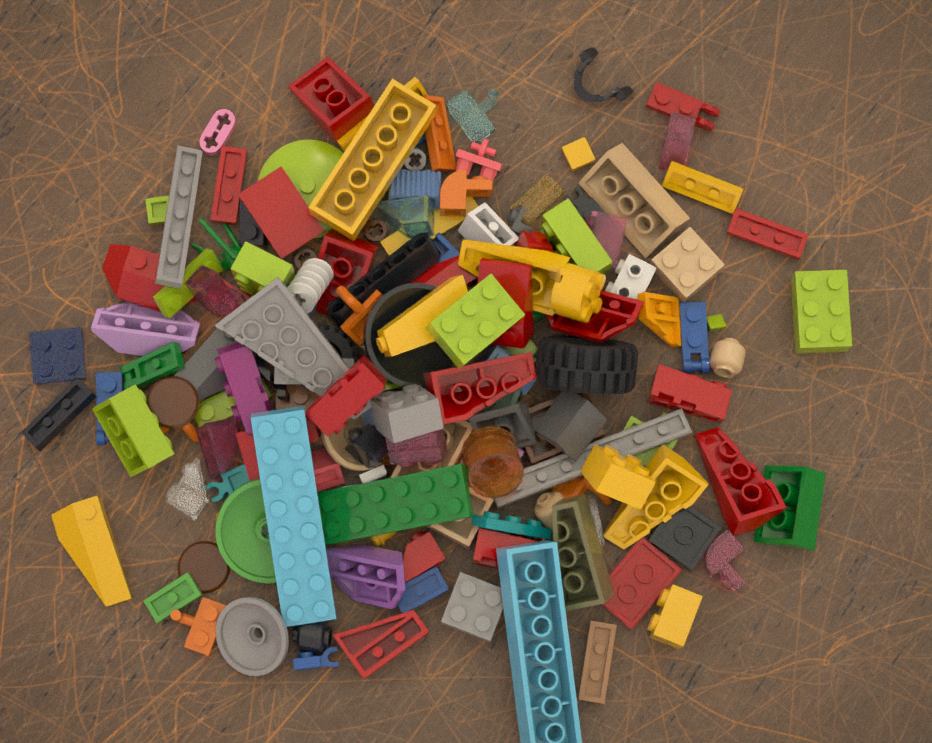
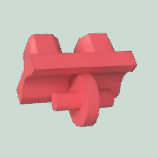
(467, 159)

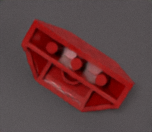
(133, 275)
(614, 316)

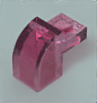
(213, 292)
(717, 559)

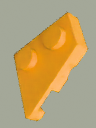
(662, 316)

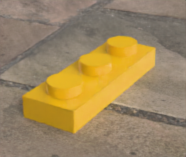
(702, 187)

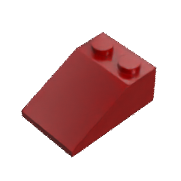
(332, 98)
(349, 263)
(517, 282)

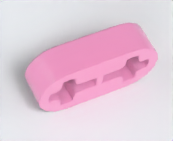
(222, 135)

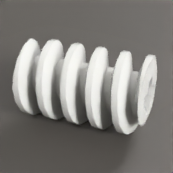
(311, 282)

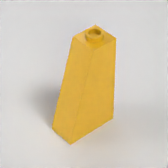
(409, 328)

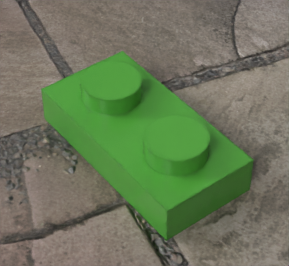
(173, 597)

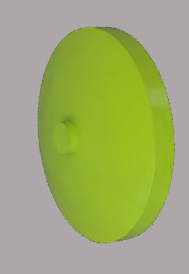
(307, 166)

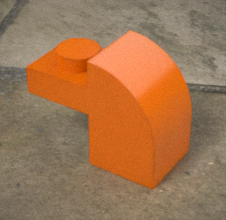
(457, 188)

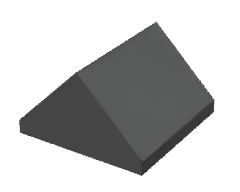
(511, 418)
(570, 424)

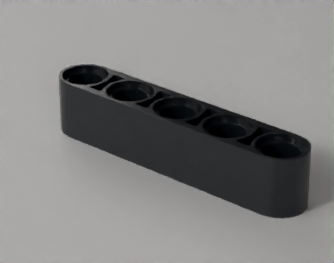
(397, 269)

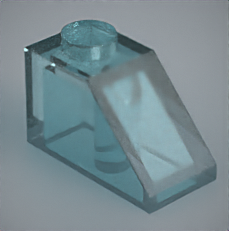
(409, 215)

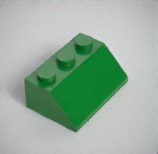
(802, 494)

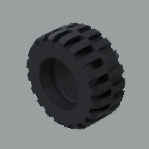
(586, 365)

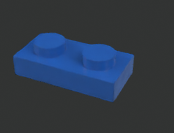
(422, 590)

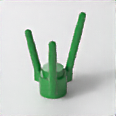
(230, 253)

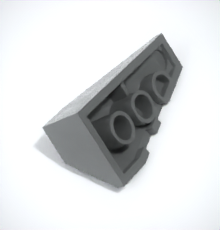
(202, 369)

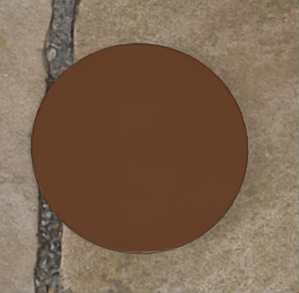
(173, 401)
(205, 565)

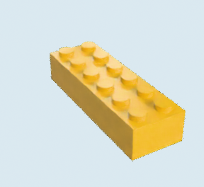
(372, 160)

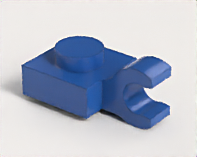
(310, 661)

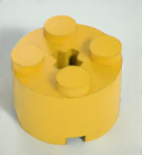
(577, 293)

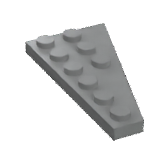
(286, 337)

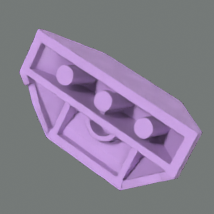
(143, 330)

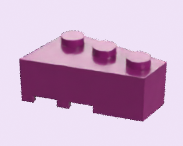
(242, 382)

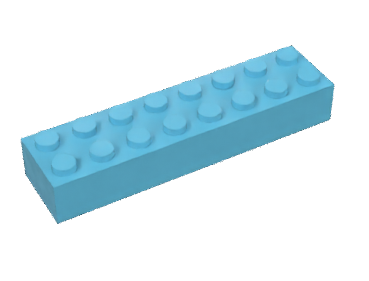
(293, 516)
(538, 643)

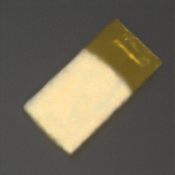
(539, 199)

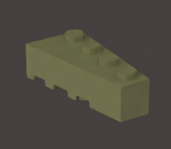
(580, 554)

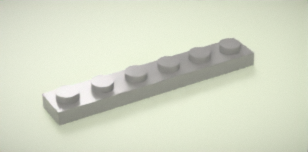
(179, 217)

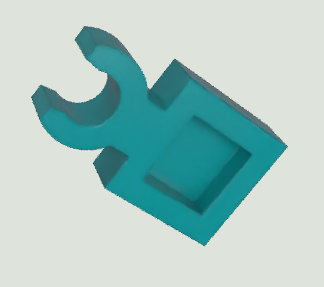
(232, 480)

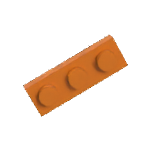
(439, 138)

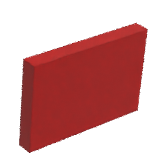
(280, 212)
(639, 582)

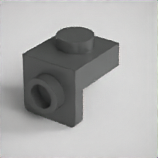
(514, 219)

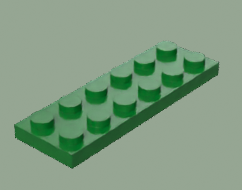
(395, 504)

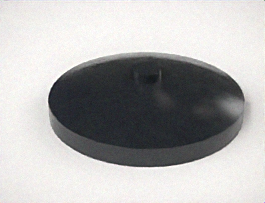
(408, 366)

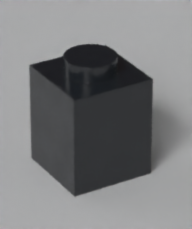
(367, 445)

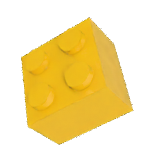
(618, 475)
(674, 616)

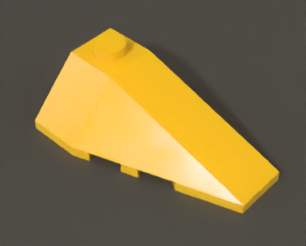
(544, 264)
(675, 488)
(90, 543)

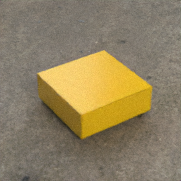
(578, 154)

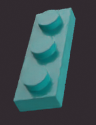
(511, 524)

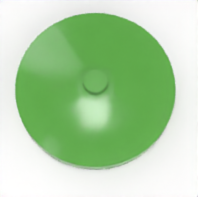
(244, 533)

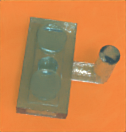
(471, 115)

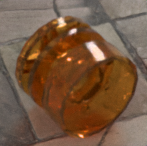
(492, 462)

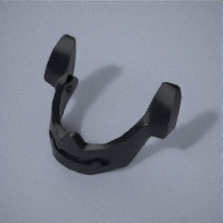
(587, 57)
(282, 393)

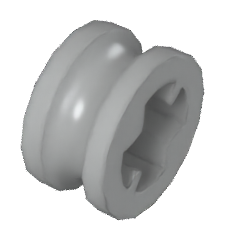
(421, 158)

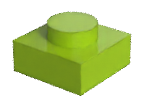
(156, 210)

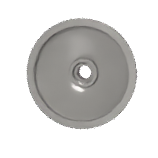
(240, 637)

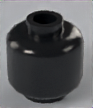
(312, 636)

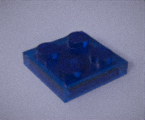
(57, 355)

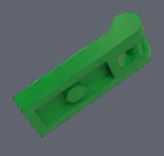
(153, 366)

